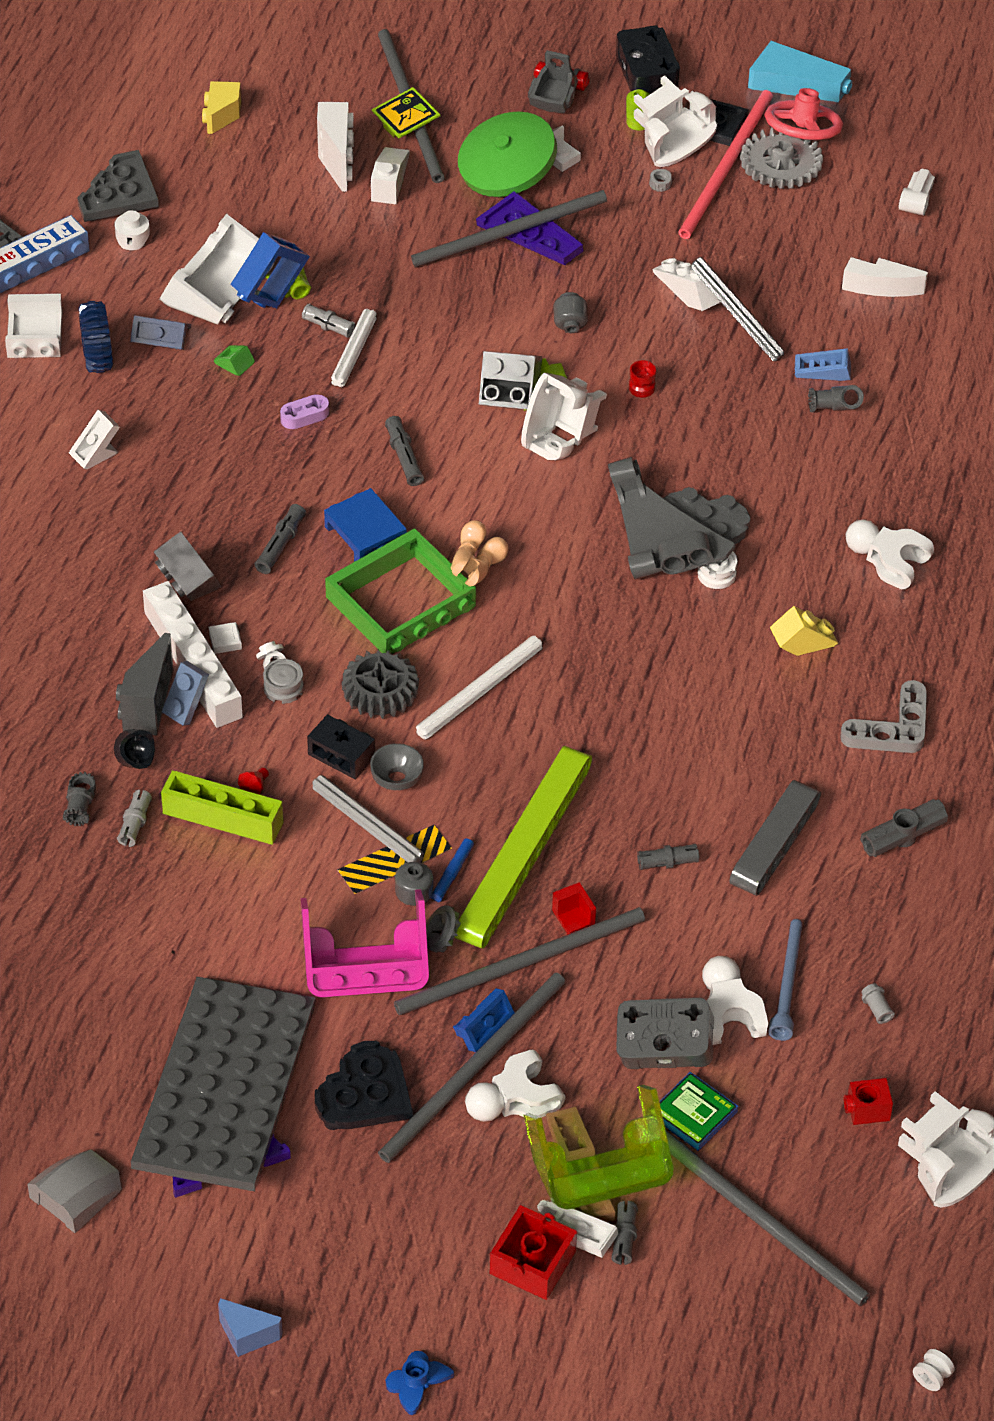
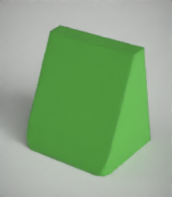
(235, 359)

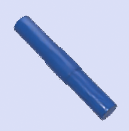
(452, 870)

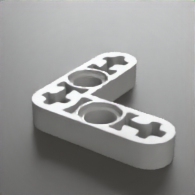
(903, 728)

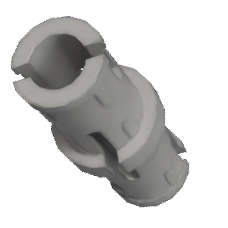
(328, 320)
(134, 818)

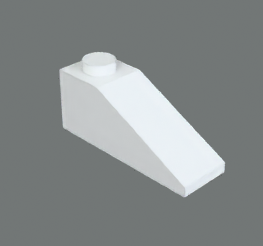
(388, 175)

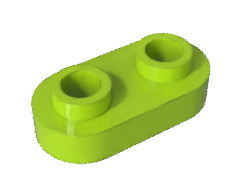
(631, 106)

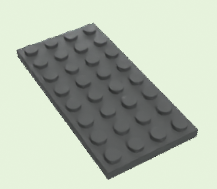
(224, 1084)

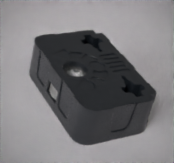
(646, 58)

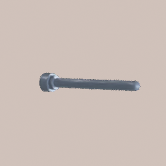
(781, 1024)

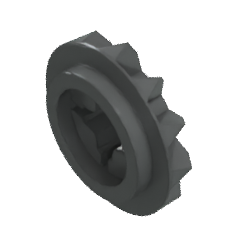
(442, 928)

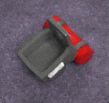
(555, 84)

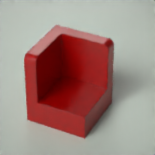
(573, 908)

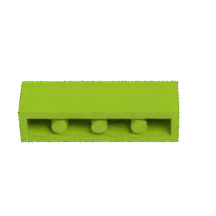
(222, 807)

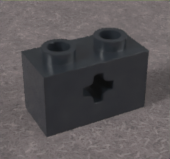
(341, 746)

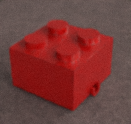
(533, 1252)

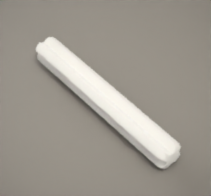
(353, 347)

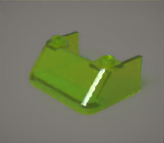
(636, 1167)

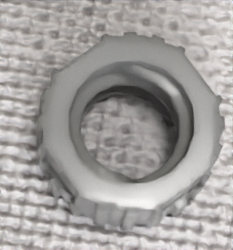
(662, 174)

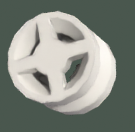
(933, 1370)

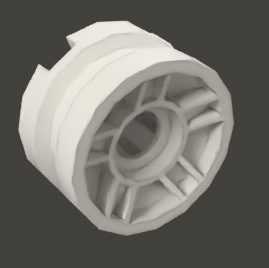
(719, 574)

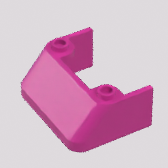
(366, 968)

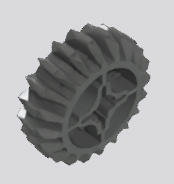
(397, 686)

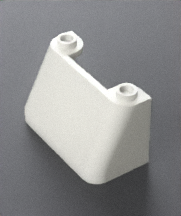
(205, 282)

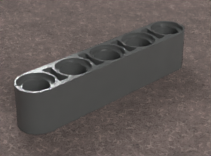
(775, 837)

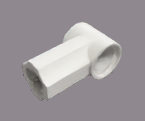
(916, 196)

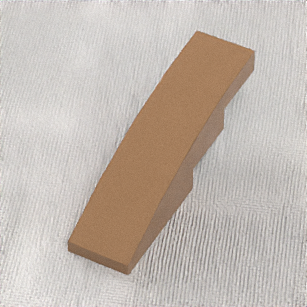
(570, 1133)

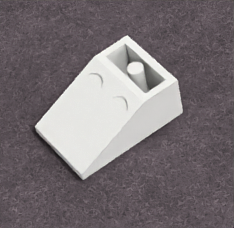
(336, 140)

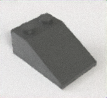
(146, 688)

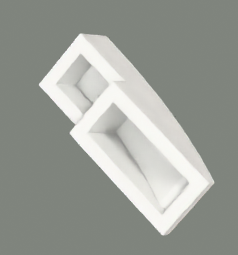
(883, 278)

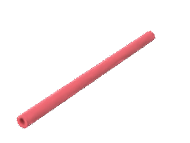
(725, 165)

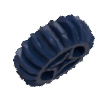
(95, 336)

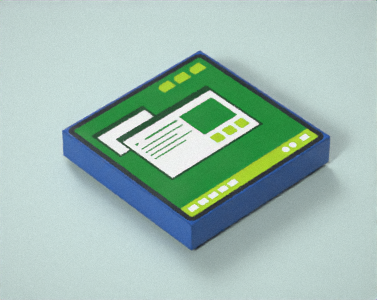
(695, 1111)

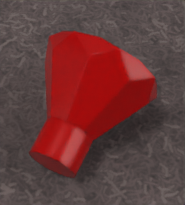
(253, 781)

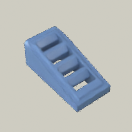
(837, 363)

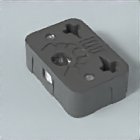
(662, 1024)

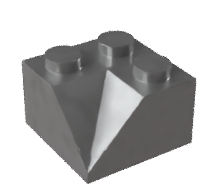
(189, 571)

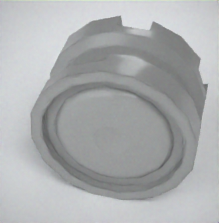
(283, 680)

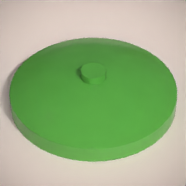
(507, 154)

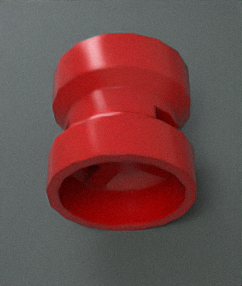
(642, 378)

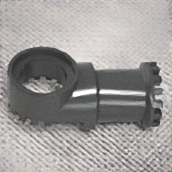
(833, 398)
(79, 799)

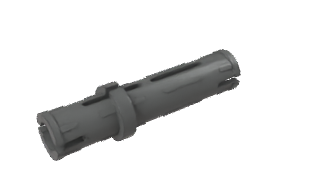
(401, 443)
(285, 530)

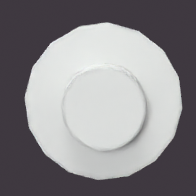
(133, 226)

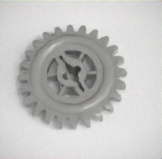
(779, 167)

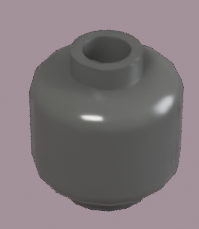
(570, 312)
(412, 877)

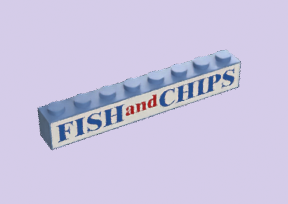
(41, 251)

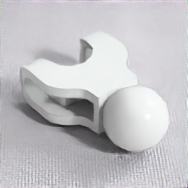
(889, 549)
(731, 1000)
(514, 1092)

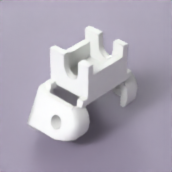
(675, 131)
(559, 404)
(949, 1157)

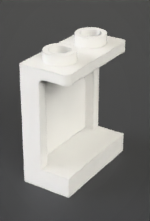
(34, 325)

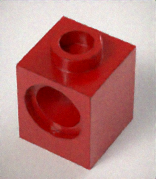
(874, 1091)

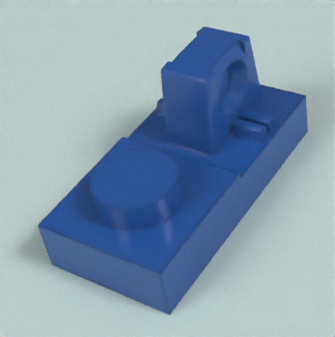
(484, 1020)

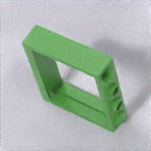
(381, 562)

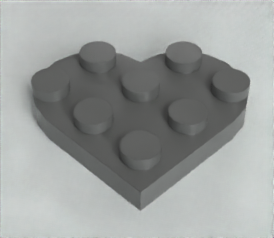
(720, 515)

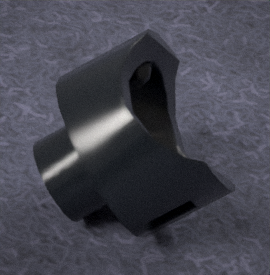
(134, 748)

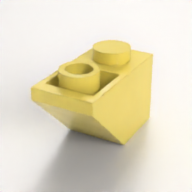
(222, 105)
(803, 632)

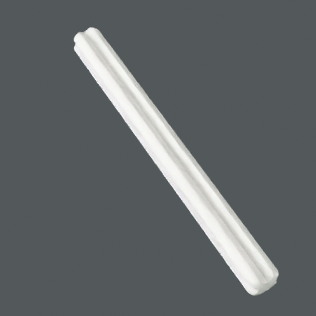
(478, 687)

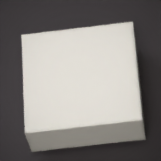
(225, 638)

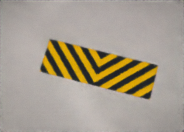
(385, 862)

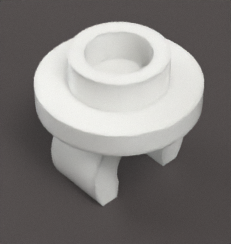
(270, 651)

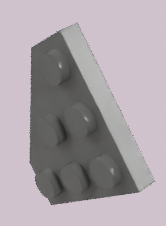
(118, 189)

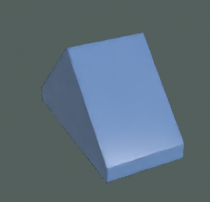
(248, 1327)

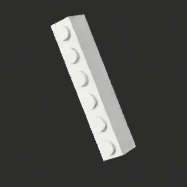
(169, 615)

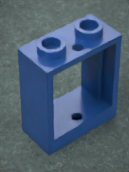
(258, 265)

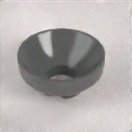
(396, 759)

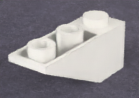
(686, 284)

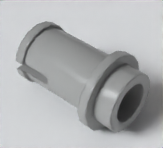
(874, 997)

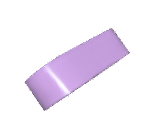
(304, 411)

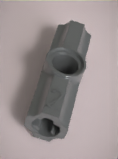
(904, 827)

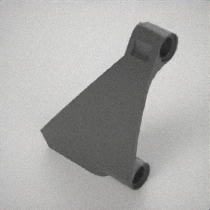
(658, 532)

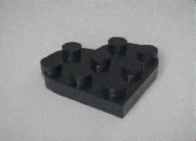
(365, 1090)

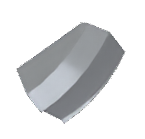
(76, 1188)

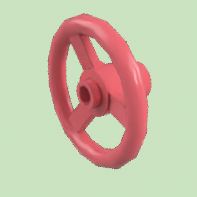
(804, 112)

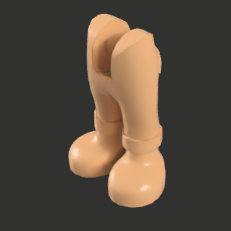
(477, 567)

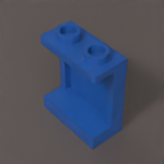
(363, 523)

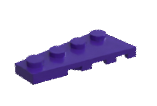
(543, 239)

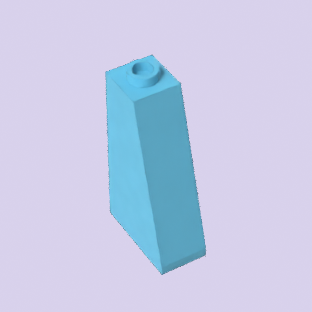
(789, 70)

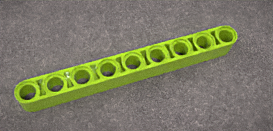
(523, 847)

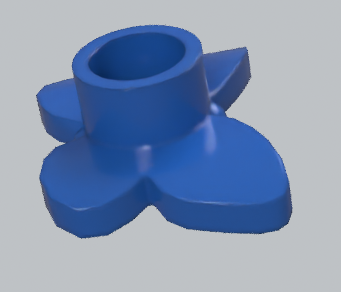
(414, 1378)

